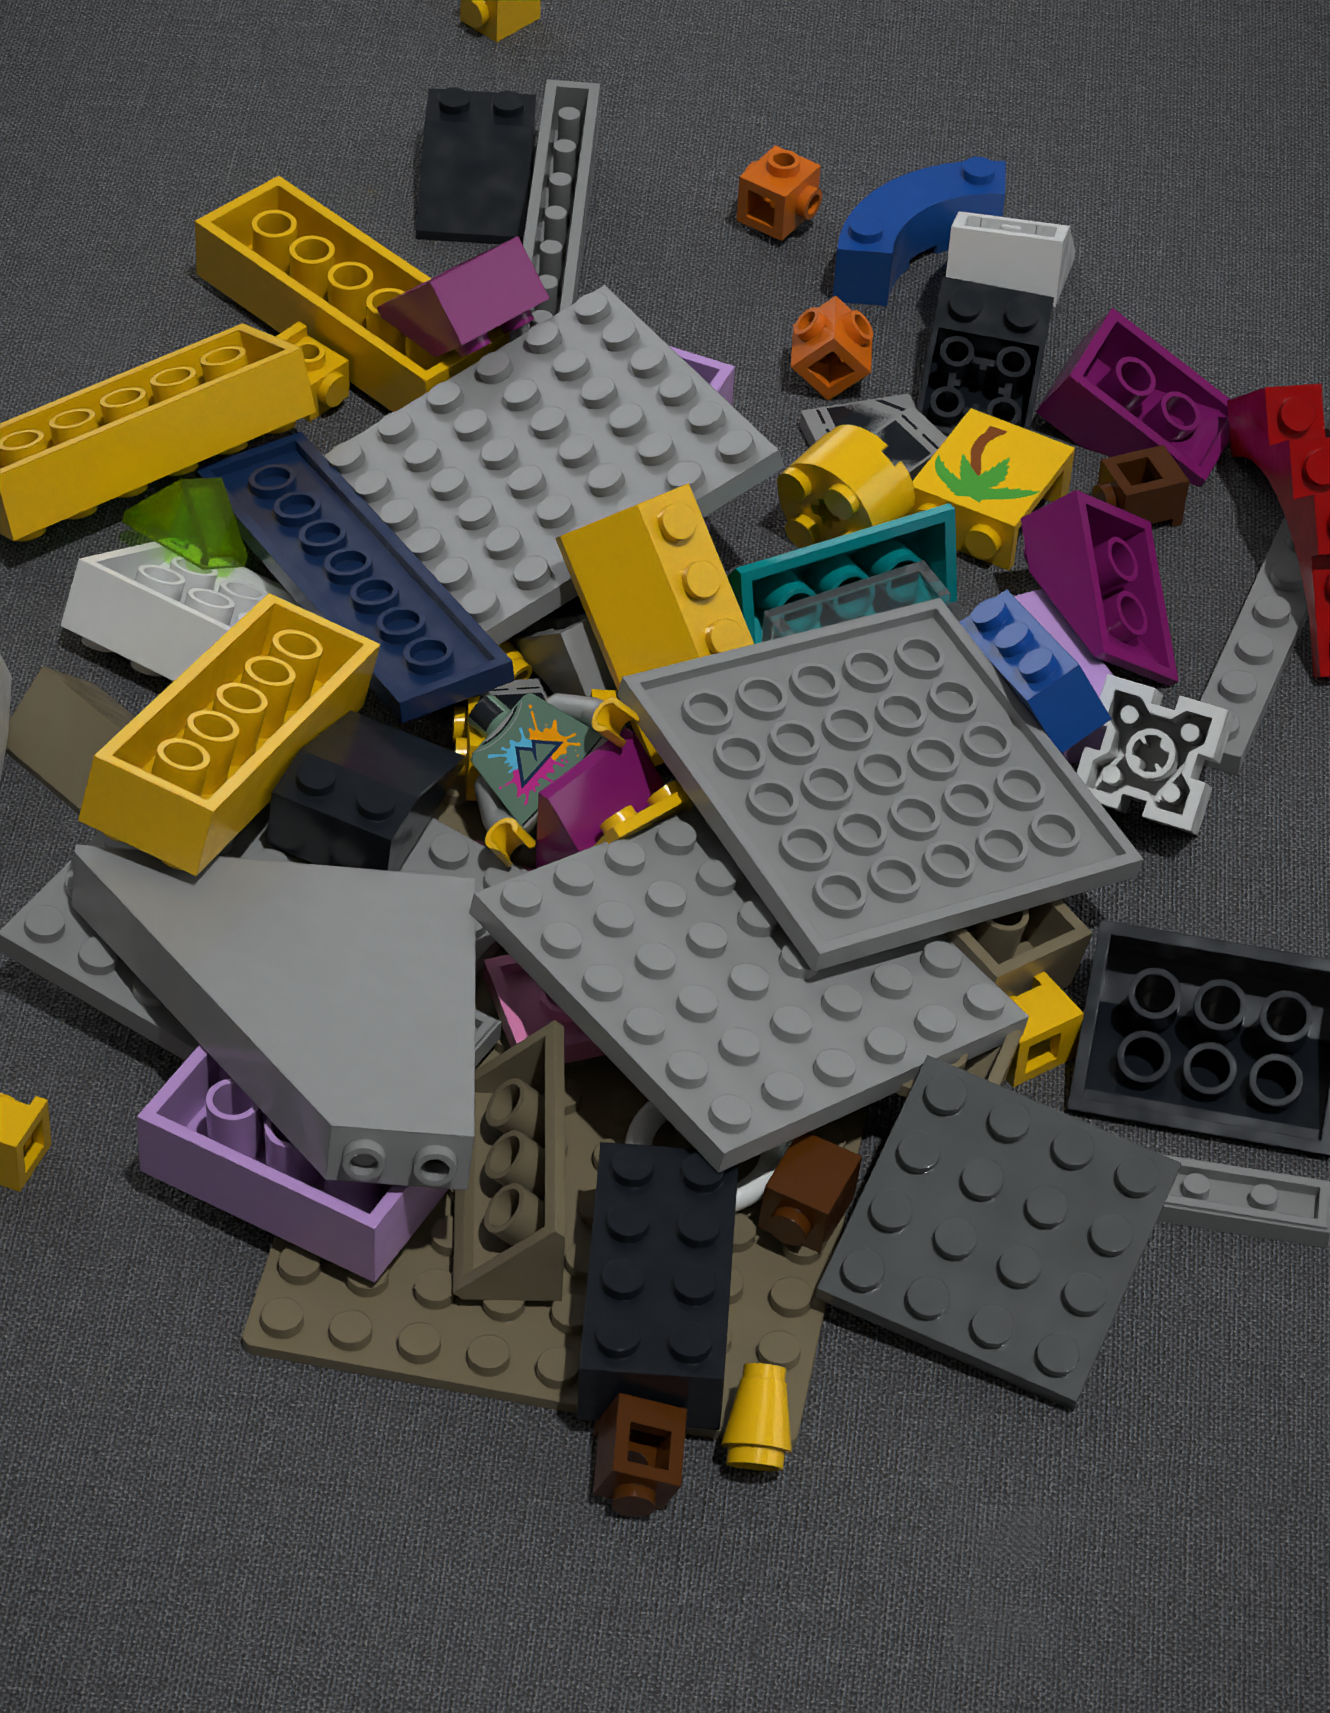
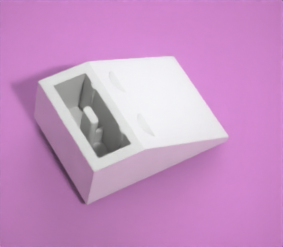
(1010, 253)

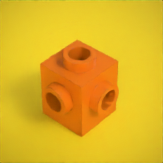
(778, 192)
(832, 347)

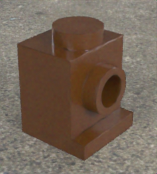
(1144, 484)
(639, 1454)

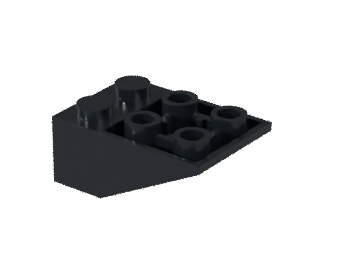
(984, 354)

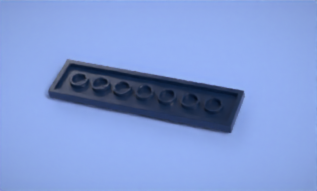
(360, 575)

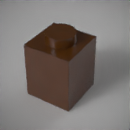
(809, 1192)

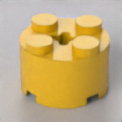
(842, 487)

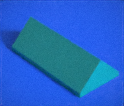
(846, 560)

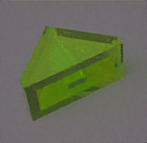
(193, 522)

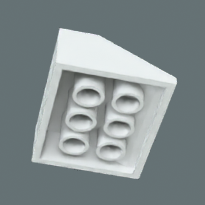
(159, 606)

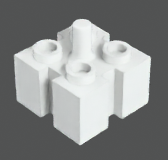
(1155, 754)

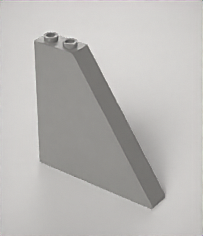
(317, 993)

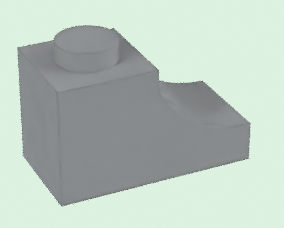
(565, 654)

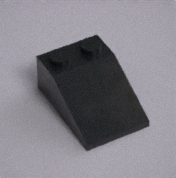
(476, 166)
(360, 795)

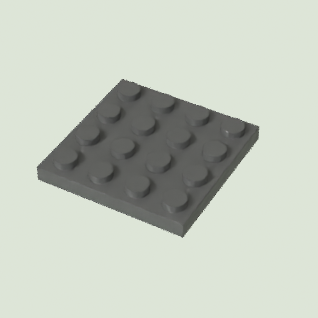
(999, 1232)

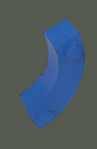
(908, 219)

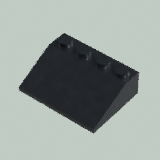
(1206, 1039)

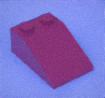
(1134, 395)
(1103, 580)

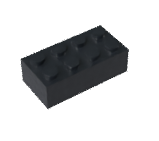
(658, 1282)

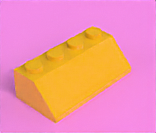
(653, 588)

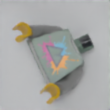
(529, 751)

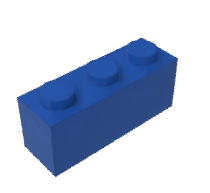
(1037, 670)

